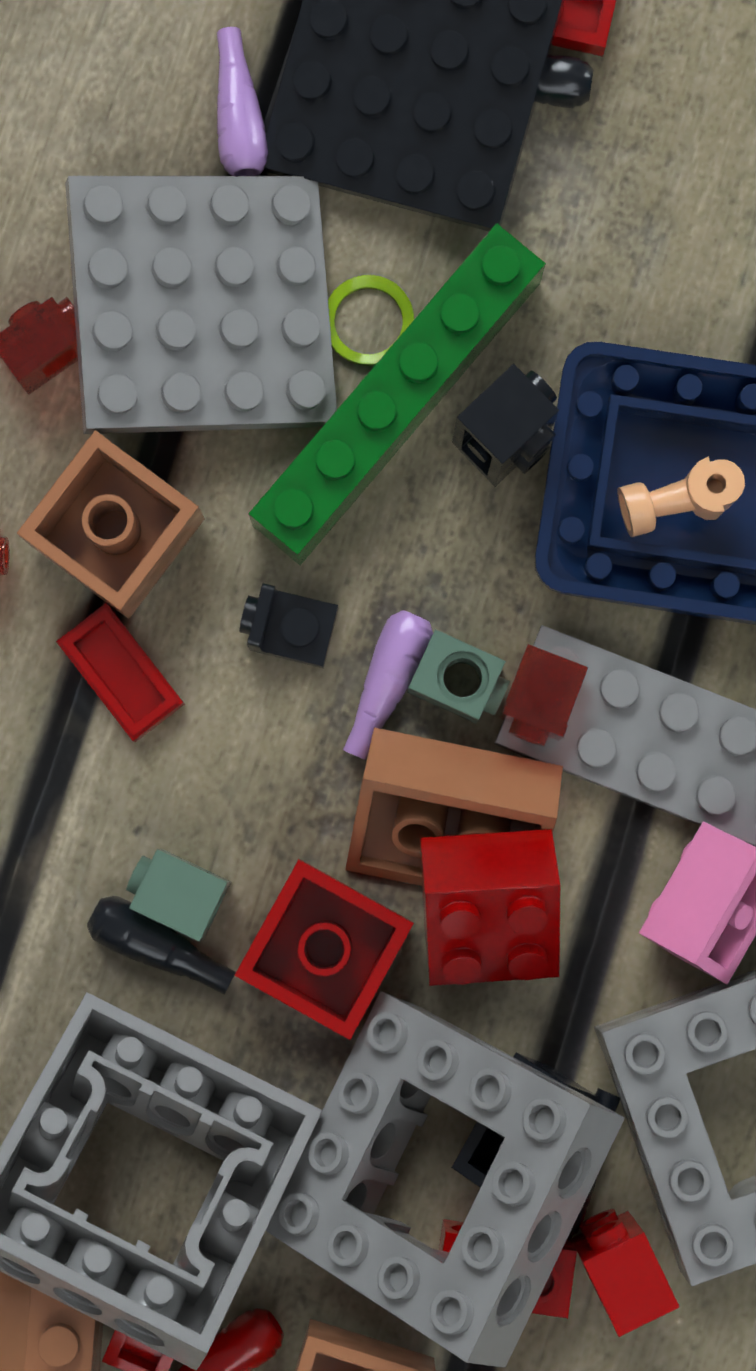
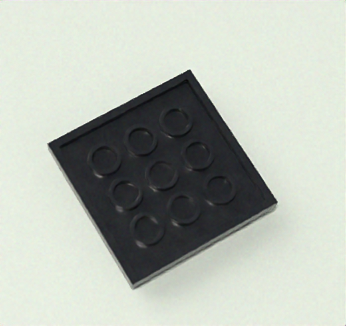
(413, 101)

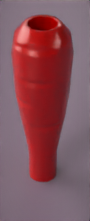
(243, 1343)

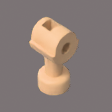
(705, 490)

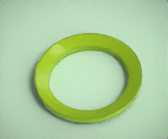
(359, 283)

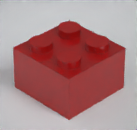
(491, 907)
(324, 949)

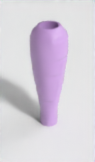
(239, 117)
(389, 676)

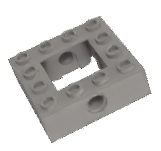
(649, 1066)
(187, 1094)
(516, 1228)

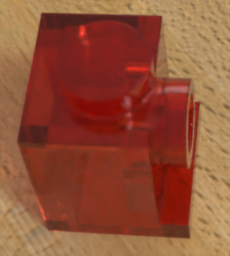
(40, 342)

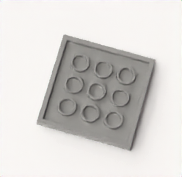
(200, 303)

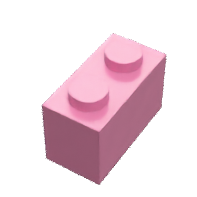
(708, 904)

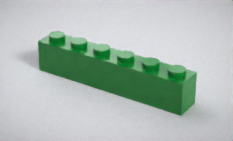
(397, 394)

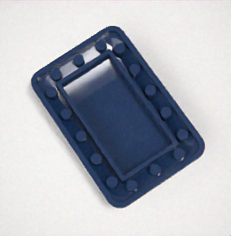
(649, 421)

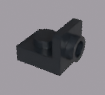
(289, 626)

